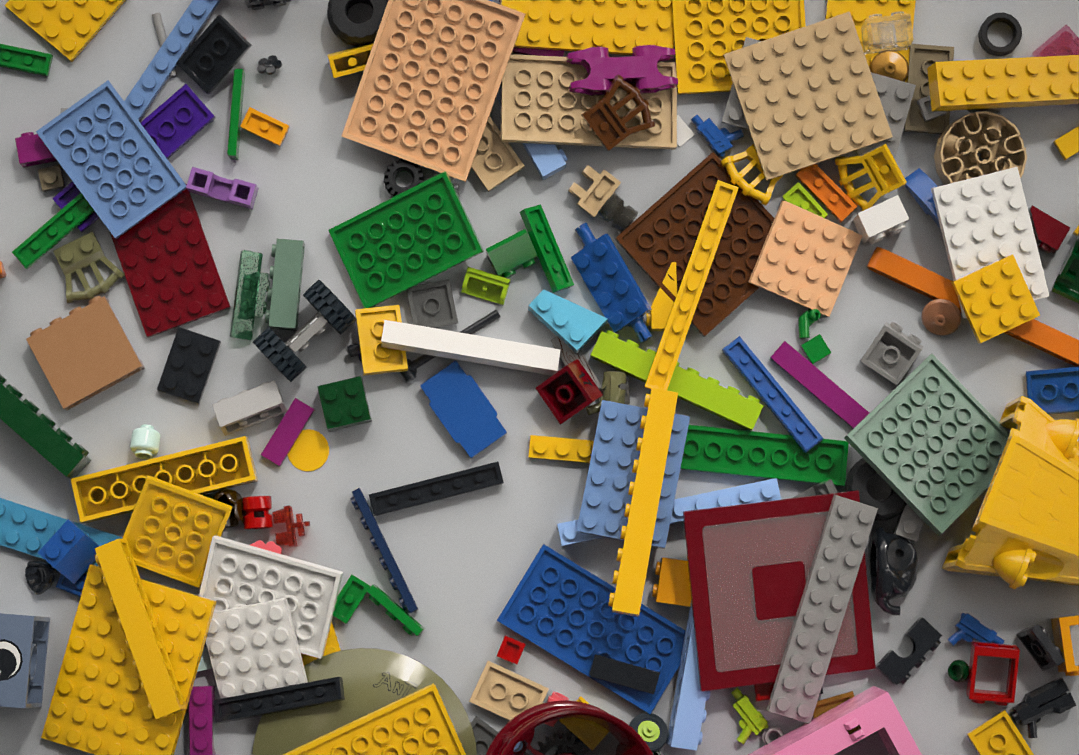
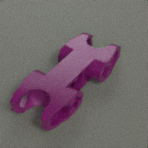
(637, 69)

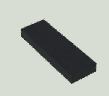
(624, 674)

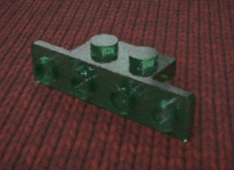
(249, 295)

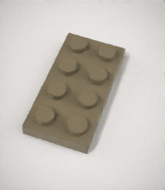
(920, 59)

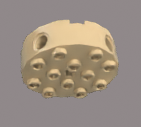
(973, 134)

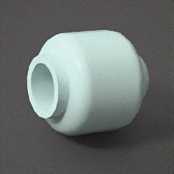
(145, 442)

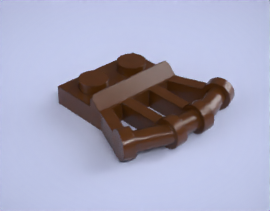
(605, 121)

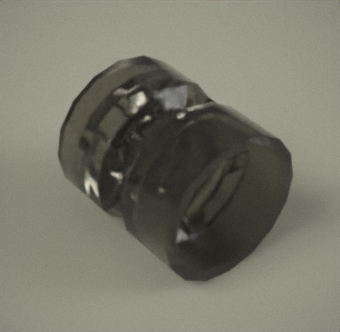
(617, 213)

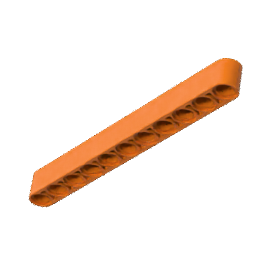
(938, 287)

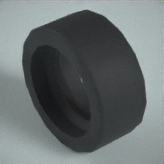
(1009, 20)

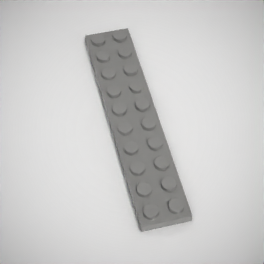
(822, 609)

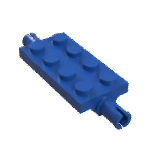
(611, 283)

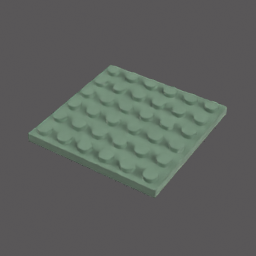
(932, 444)

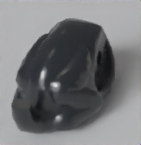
(891, 568)

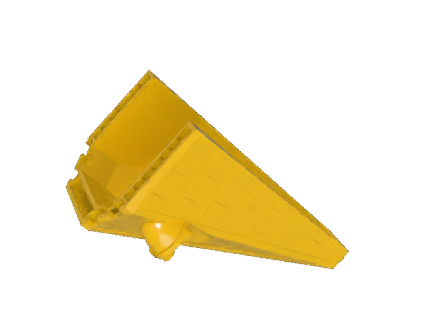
(1031, 504)

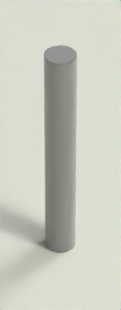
(161, 33)

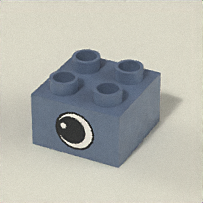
(22, 659)

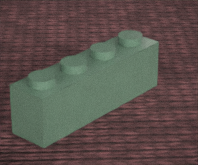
(286, 284)

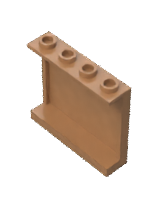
(84, 352)

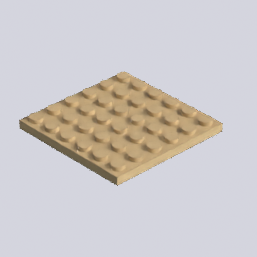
(808, 96)

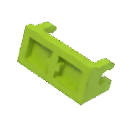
(485, 286)

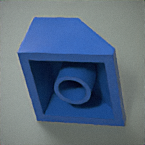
(70, 551)

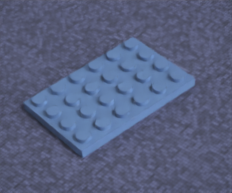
(111, 159)
(612, 469)

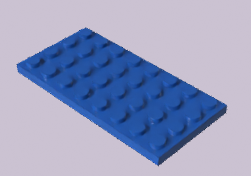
(570, 617)

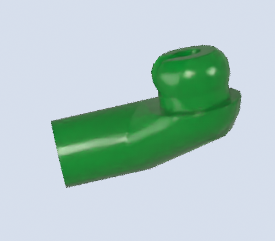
(806, 321)

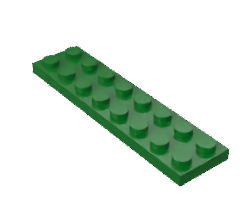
(763, 455)

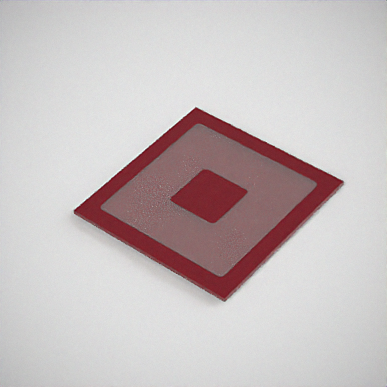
(748, 584)

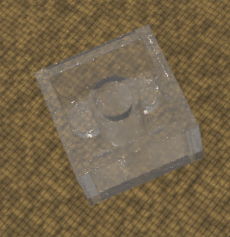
(887, 33)

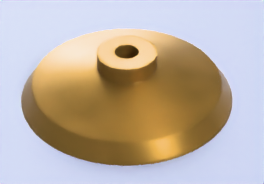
(891, 65)

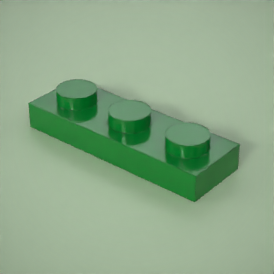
(394, 611)

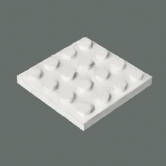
(254, 649)

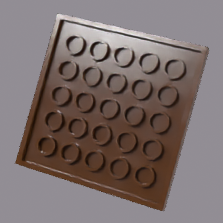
(670, 232)

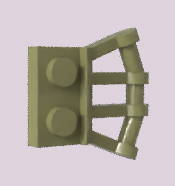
(80, 255)

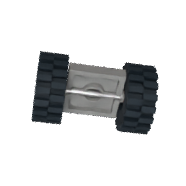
(329, 310)

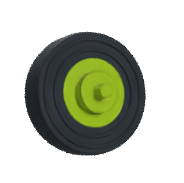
(651, 729)

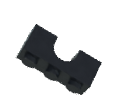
(924, 638)

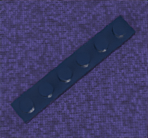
(379, 542)

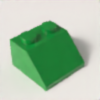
(512, 254)

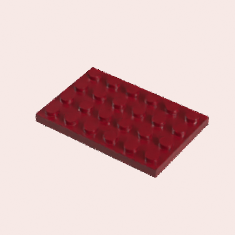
(171, 267)

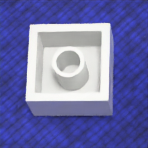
(880, 220)

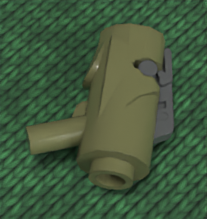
(615, 389)

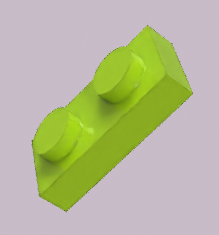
(800, 197)

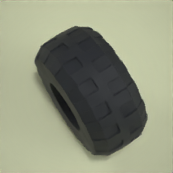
(351, 32)
(857, 480)

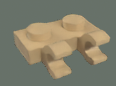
(598, 193)

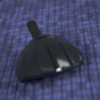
(39, 576)

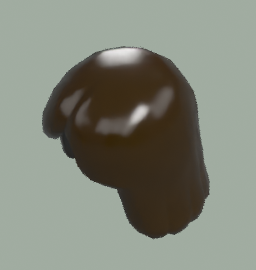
(233, 498)

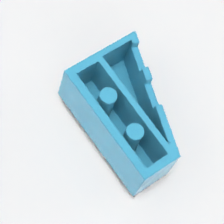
(566, 319)

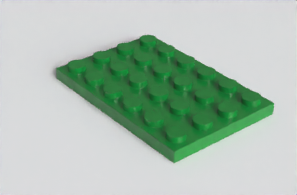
(406, 240)

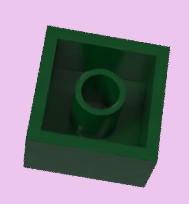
(344, 403)

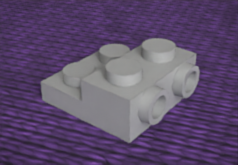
(892, 352)

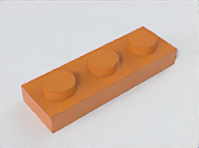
(826, 191)

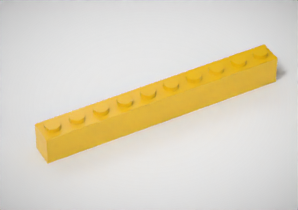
(644, 503)

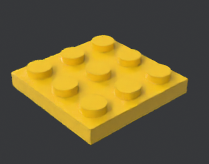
(995, 298)

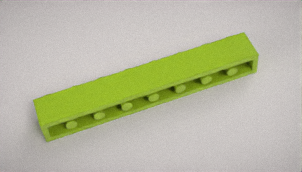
(690, 386)

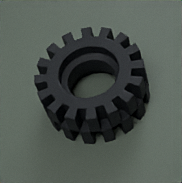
(397, 167)

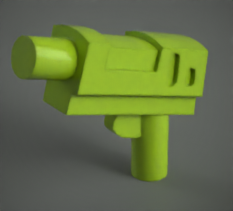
(751, 719)

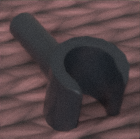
(354, 350)

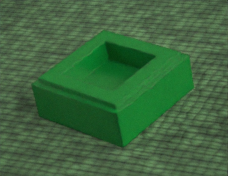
(815, 349)

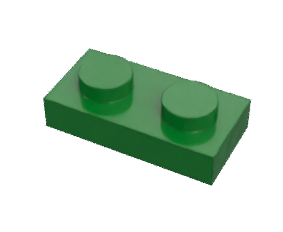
(350, 598)

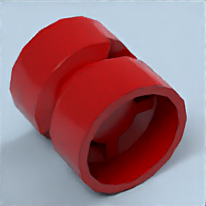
(257, 504)

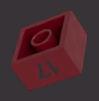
(569, 391)

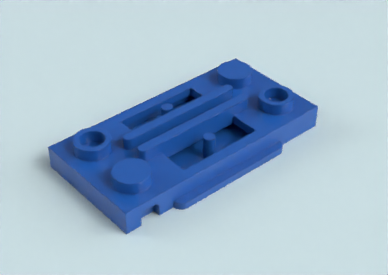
(463, 409)

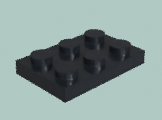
(214, 54)
(189, 365)

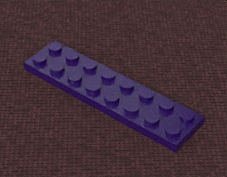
(170, 129)

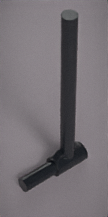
(412, 366)

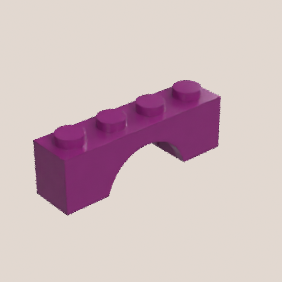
(201, 720)

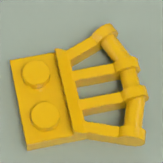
(882, 170)
(737, 178)

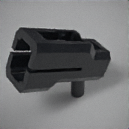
(1030, 712)

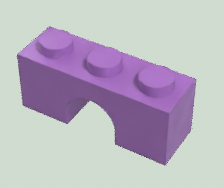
(222, 189)

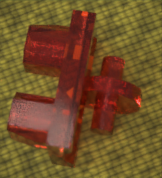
(286, 516)

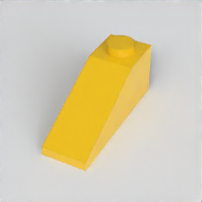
(663, 303)

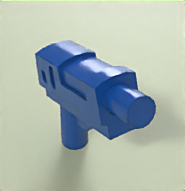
(718, 139)
(971, 628)

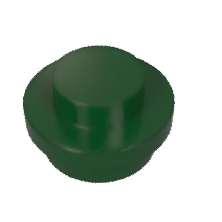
(958, 671)

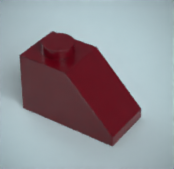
(1047, 230)

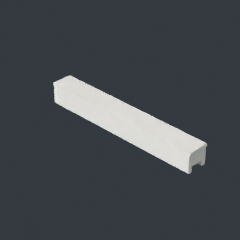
(470, 348)

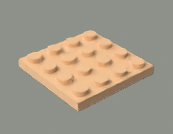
(805, 258)

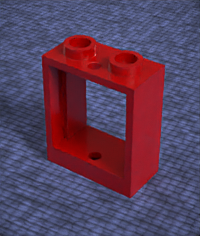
(993, 650)

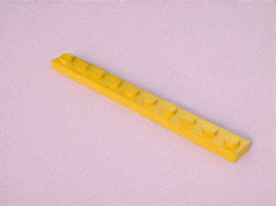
(691, 286)

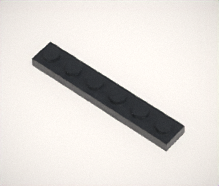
(436, 488)
(279, 700)

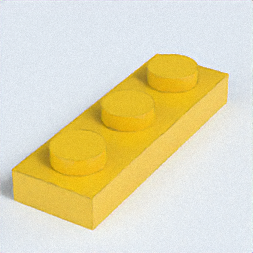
(560, 449)

